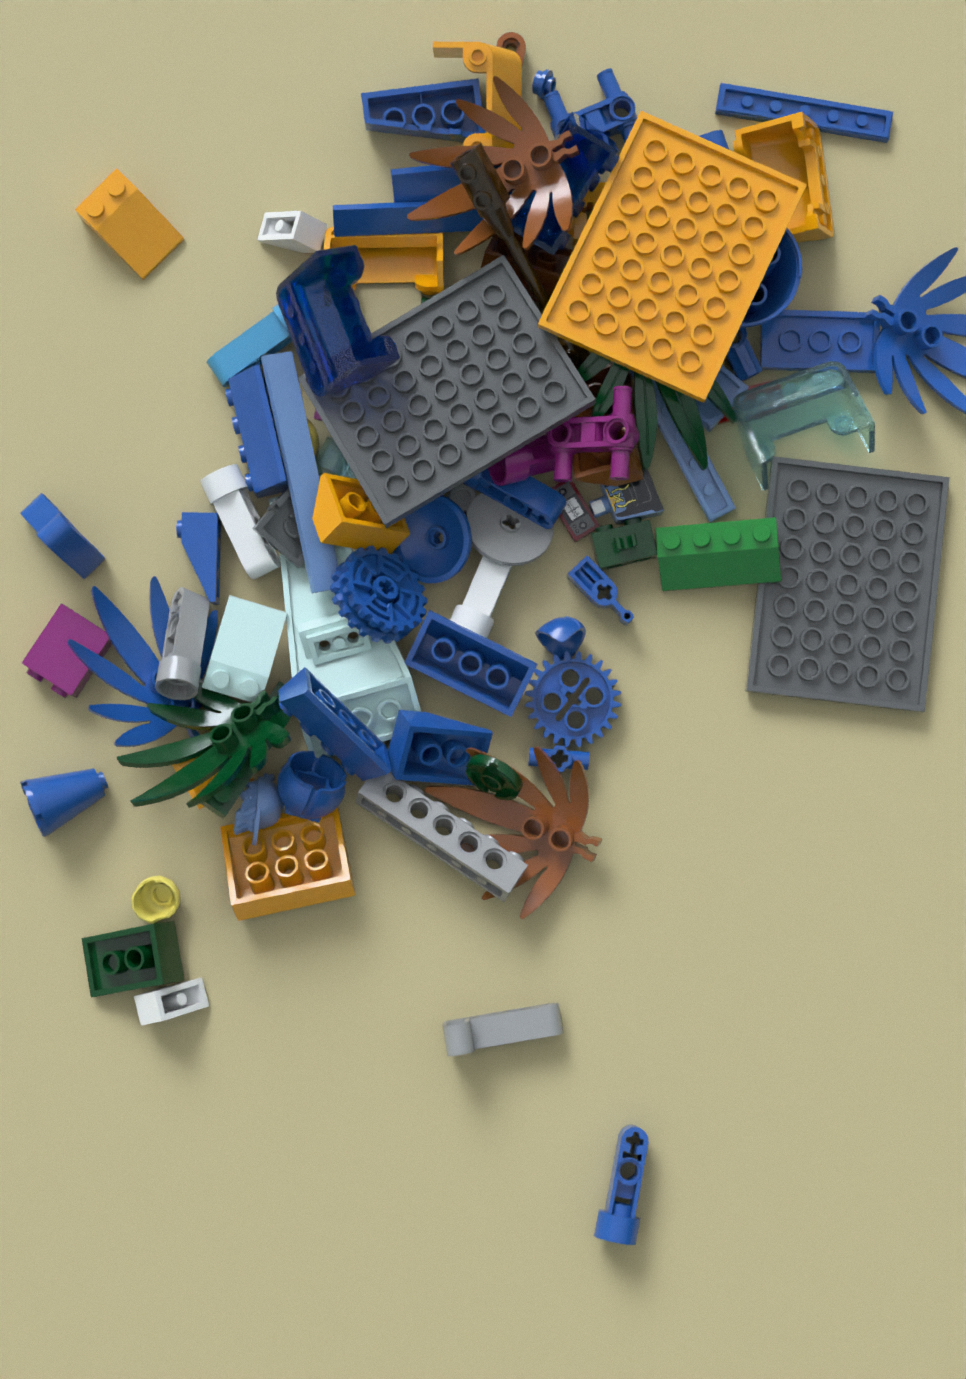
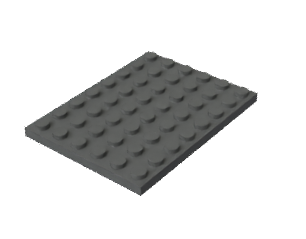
(460, 398)
(853, 586)

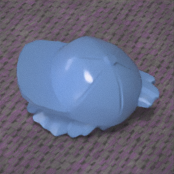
(260, 806)

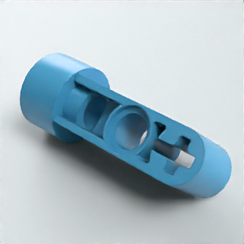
(246, 350)

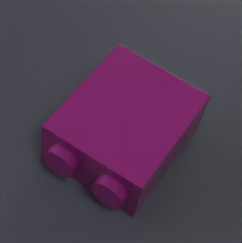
(54, 659)

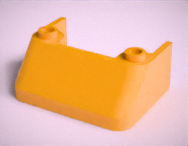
(492, 61)
(398, 258)

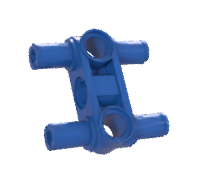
(600, 114)

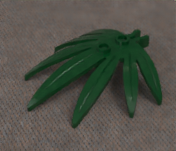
(680, 407)
(224, 750)

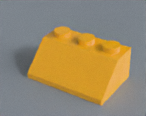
(349, 519)

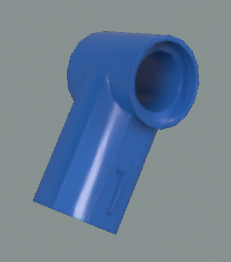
(742, 357)

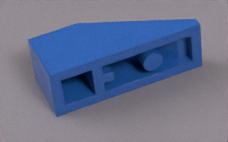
(202, 542)

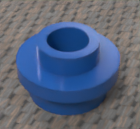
(543, 83)

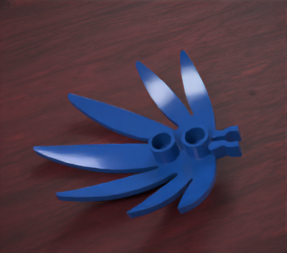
(915, 334)
(142, 663)

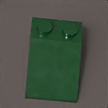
(132, 959)

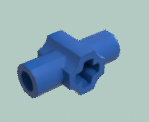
(571, 757)

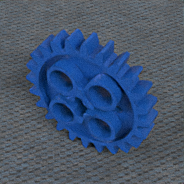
(551, 683)

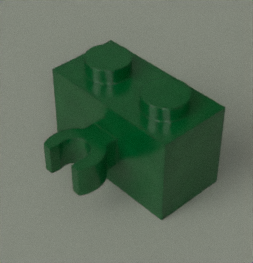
(623, 544)

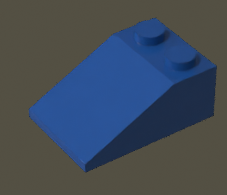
(433, 747)

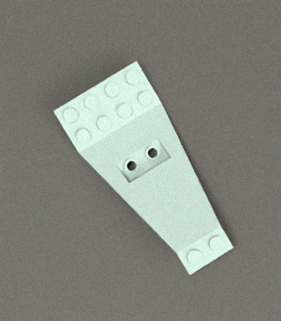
(359, 672)

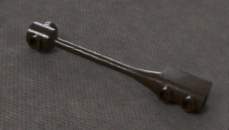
(490, 200)

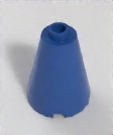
(62, 797)

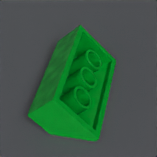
(718, 554)

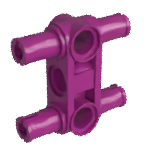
(597, 435)

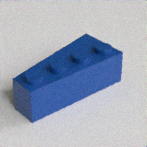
(423, 110)

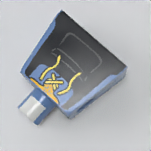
(628, 500)

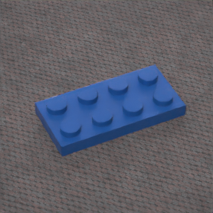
(810, 337)

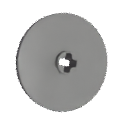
(499, 542)

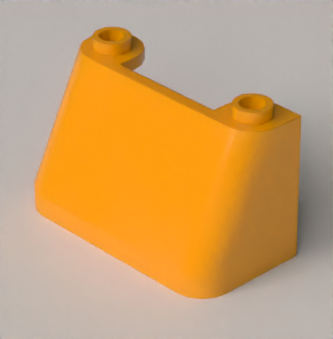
(796, 150)

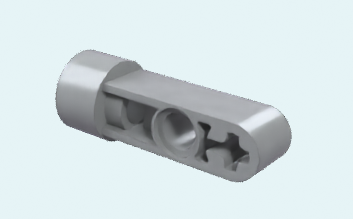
(183, 646)

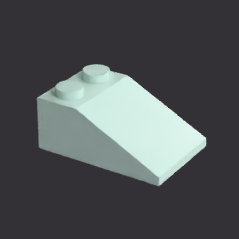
(244, 649)

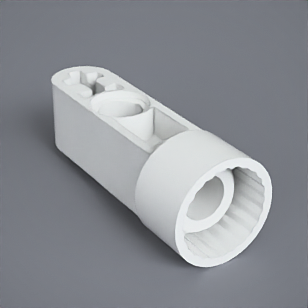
(229, 495)
(482, 597)

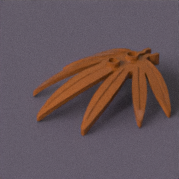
(525, 168)
(548, 828)

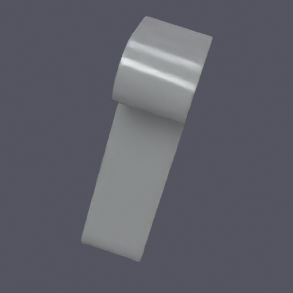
(501, 1028)

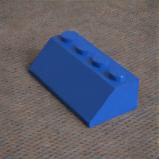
(423, 182)
(258, 432)
(470, 663)
(334, 726)

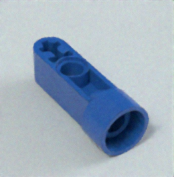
(527, 498)
(618, 1219)

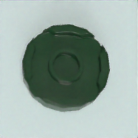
(493, 775)

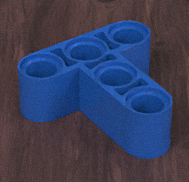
(62, 536)

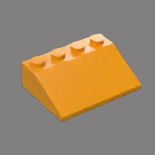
(289, 867)

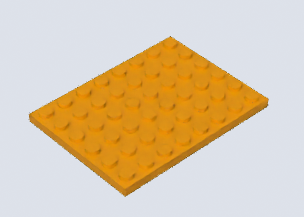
(672, 256)

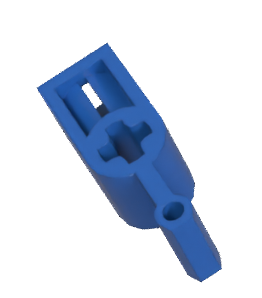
(588, 570)

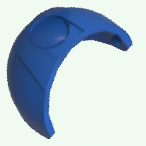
(561, 635)

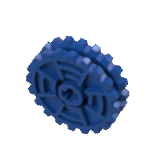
(378, 594)

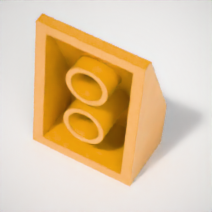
(129, 224)

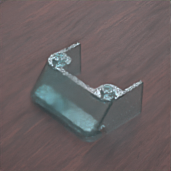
(796, 404)

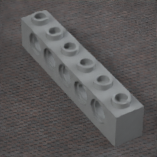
(447, 848)

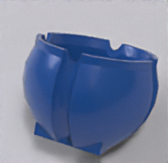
(311, 785)

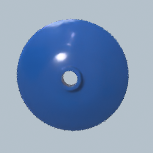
(422, 549)

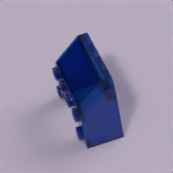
(595, 157)
(329, 323)

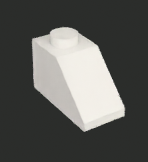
(292, 231)
(171, 1001)

